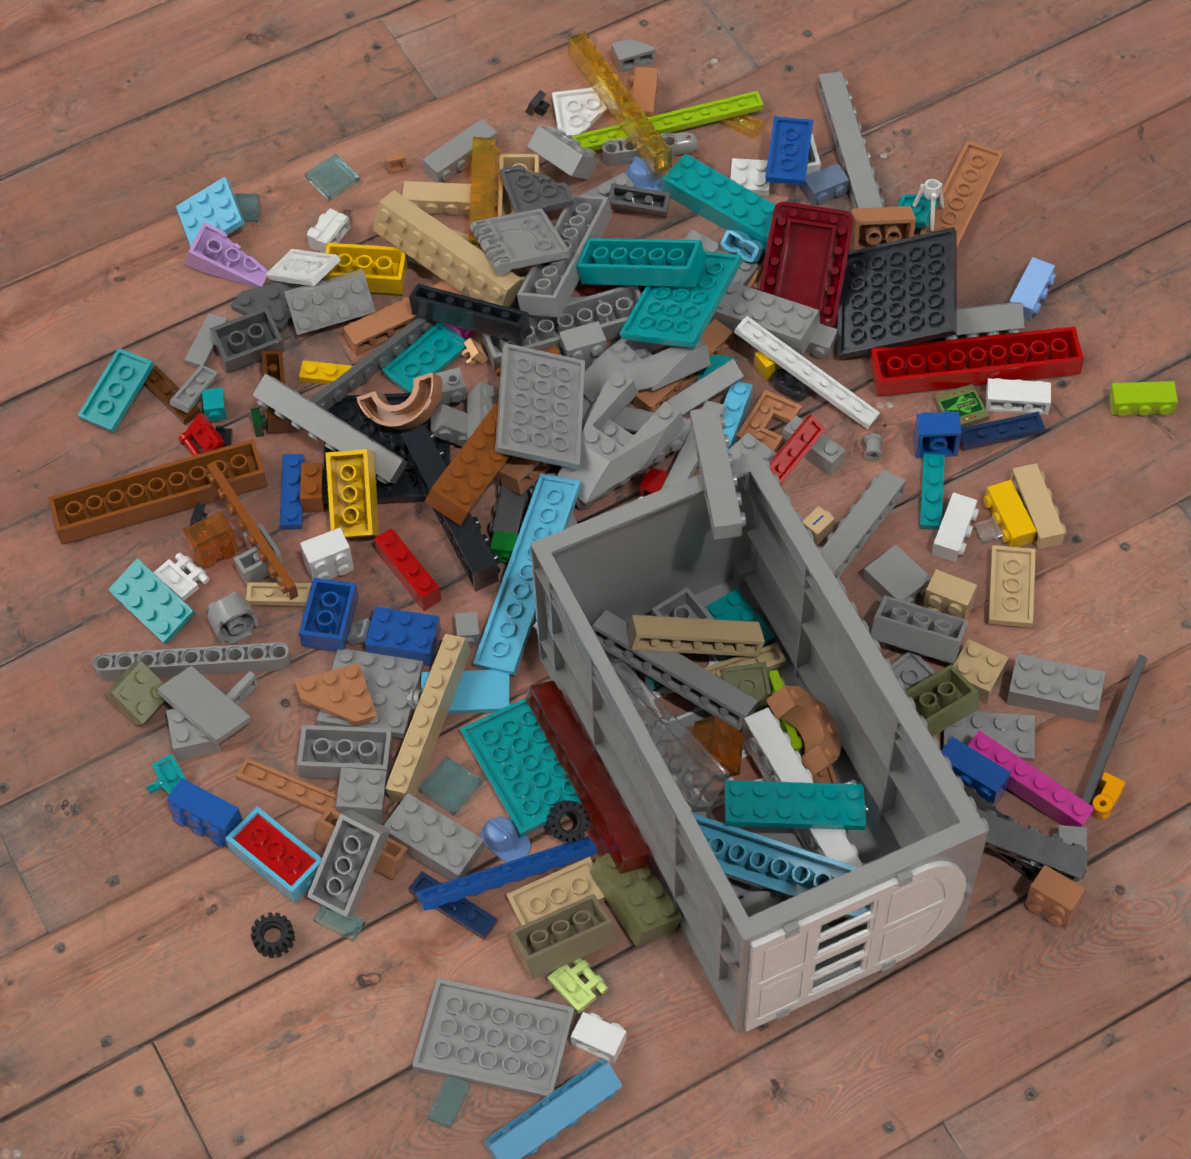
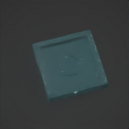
(332, 177)

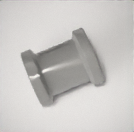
(873, 447)

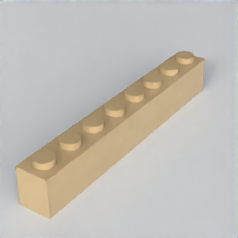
(428, 718)

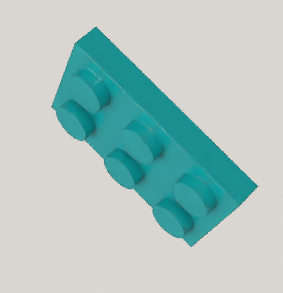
(736, 608)

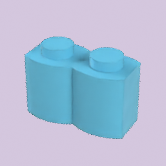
(741, 243)

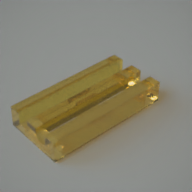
(743, 122)

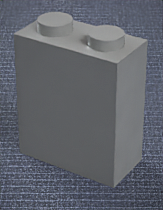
(897, 576)

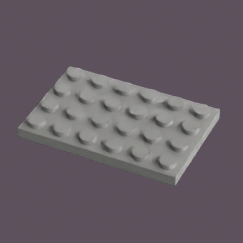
(540, 406)
(493, 1038)

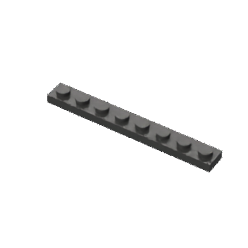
(372, 363)

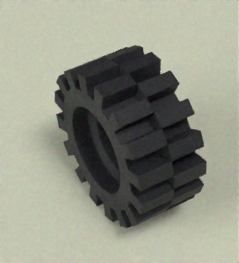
(581, 821)
(264, 925)

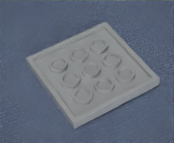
(388, 684)

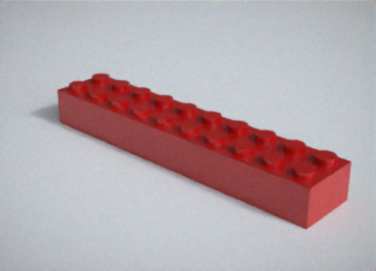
(976, 360)

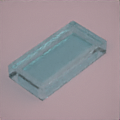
(346, 927)
(449, 1101)

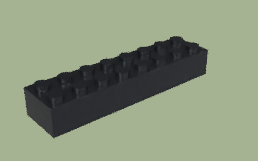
(466, 540)

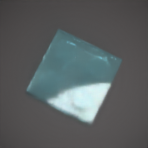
(450, 785)

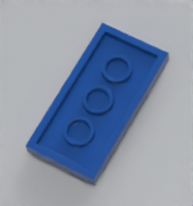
(789, 150)

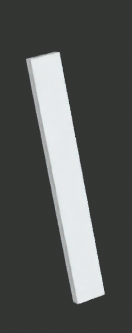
(807, 372)

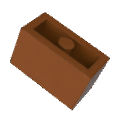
(312, 487)

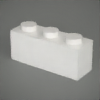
(1018, 396)
(955, 527)

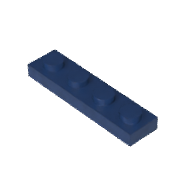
(1002, 430)
(462, 911)

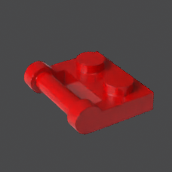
(204, 434)

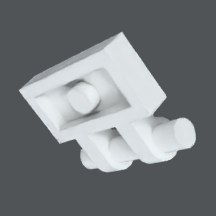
(177, 580)

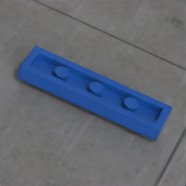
(291, 507)

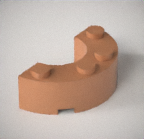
(410, 413)
(812, 722)

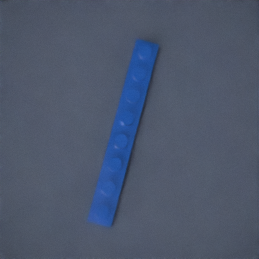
(505, 873)

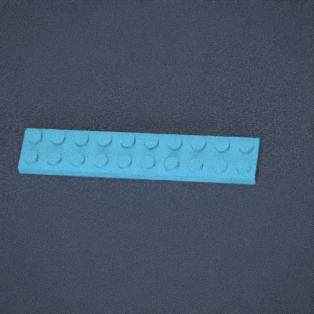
(515, 602)

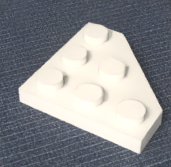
(577, 110)

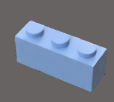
(1034, 286)

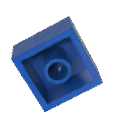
(937, 434)

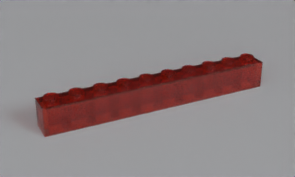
(588, 777)

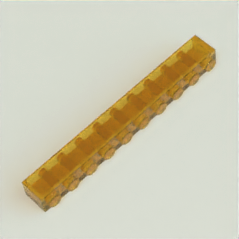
(620, 103)

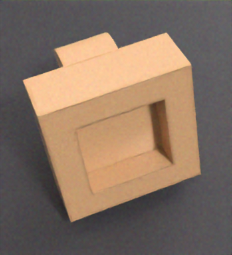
(475, 351)

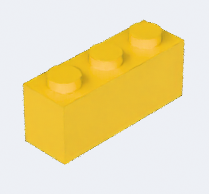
(1010, 514)

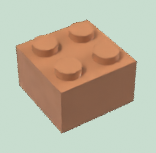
(1054, 897)

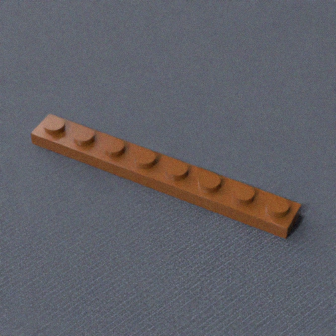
(254, 535)

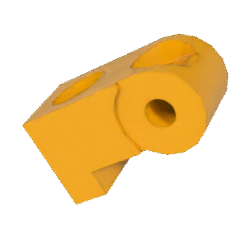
(1105, 802)

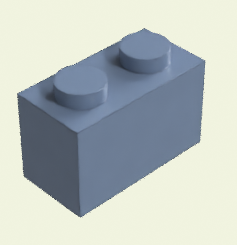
(825, 184)

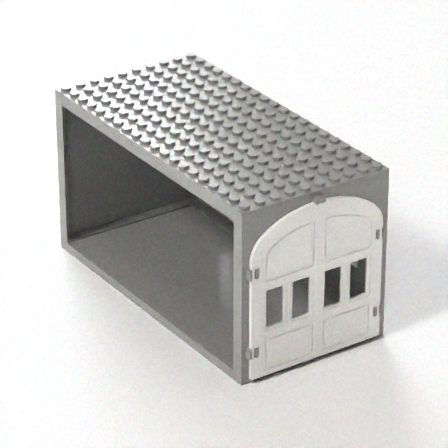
(920, 824)

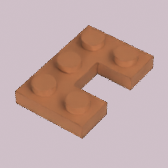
(767, 408)

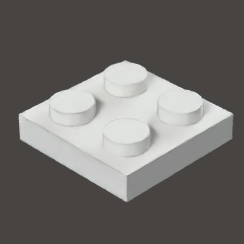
(751, 175)

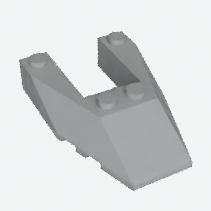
(646, 370)
(611, 452)

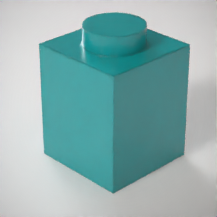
(214, 404)

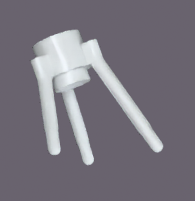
(931, 190)

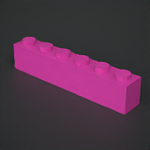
(1034, 785)

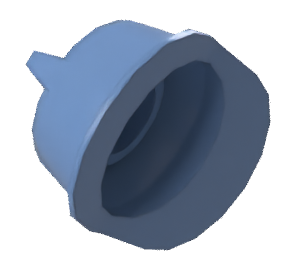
(643, 176)
(504, 840)

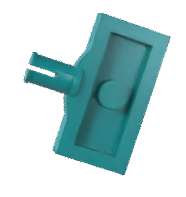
(167, 774)

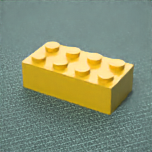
(382, 265)
(352, 493)

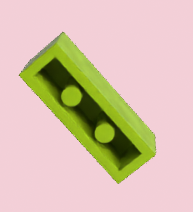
(1143, 398)

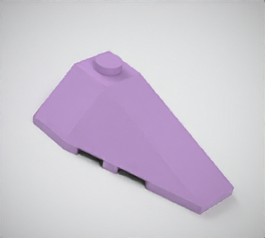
(222, 258)

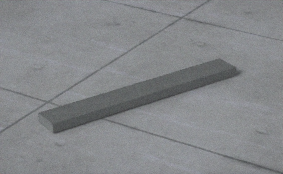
(1114, 729)

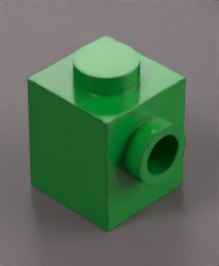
(503, 545)

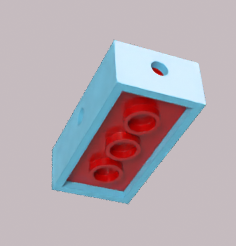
(274, 854)

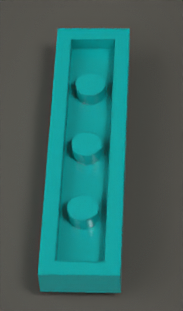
(932, 491)

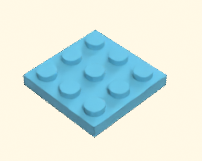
(212, 205)

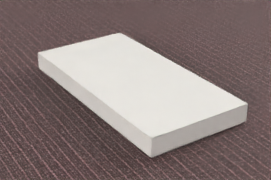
(303, 267)

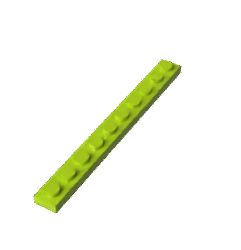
(680, 119)

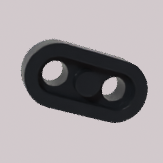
(790, 385)

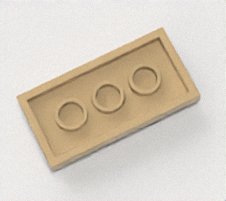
(1012, 586)
(554, 892)

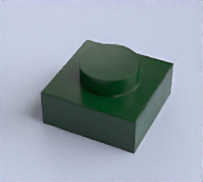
(259, 422)

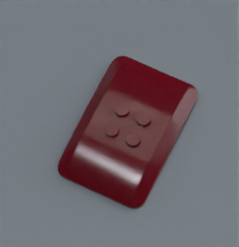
(808, 256)

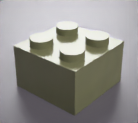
(136, 693)

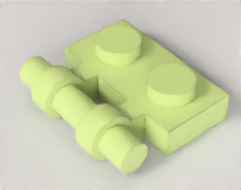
(573, 988)

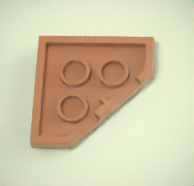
(339, 694)

